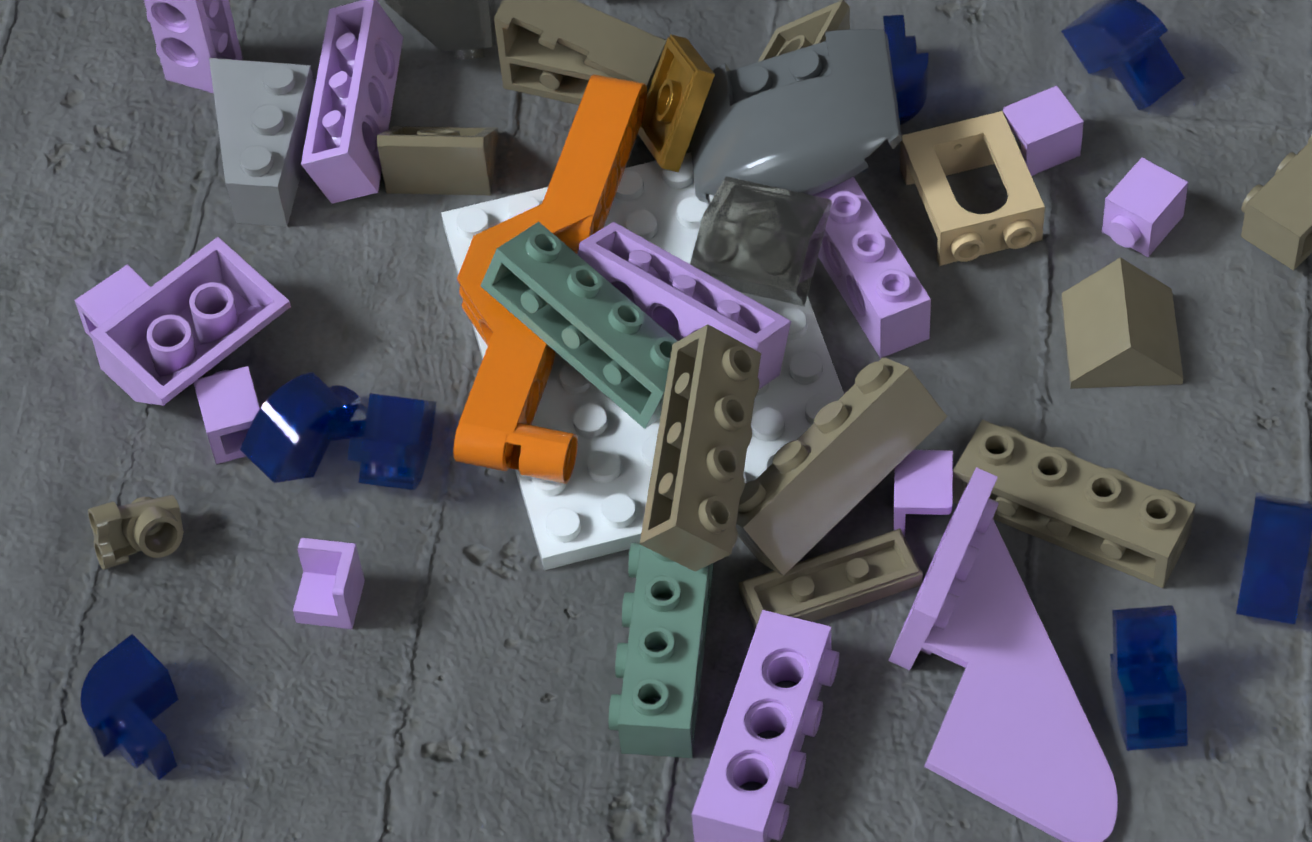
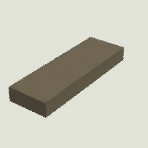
(835, 580)

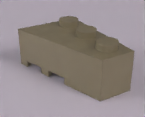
(560, 44)

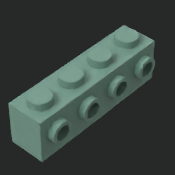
(583, 320)
(662, 656)

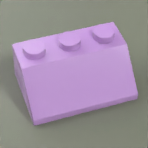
(186, 324)

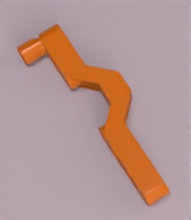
(517, 363)

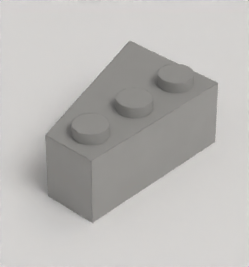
(262, 135)

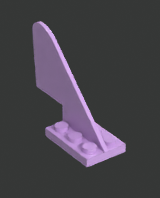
(1014, 718)

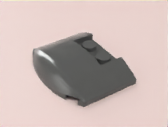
(798, 116)

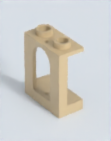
(963, 146)

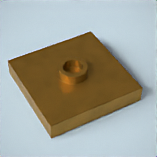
(675, 102)

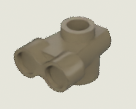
(140, 526)

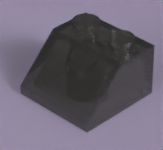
(762, 239)

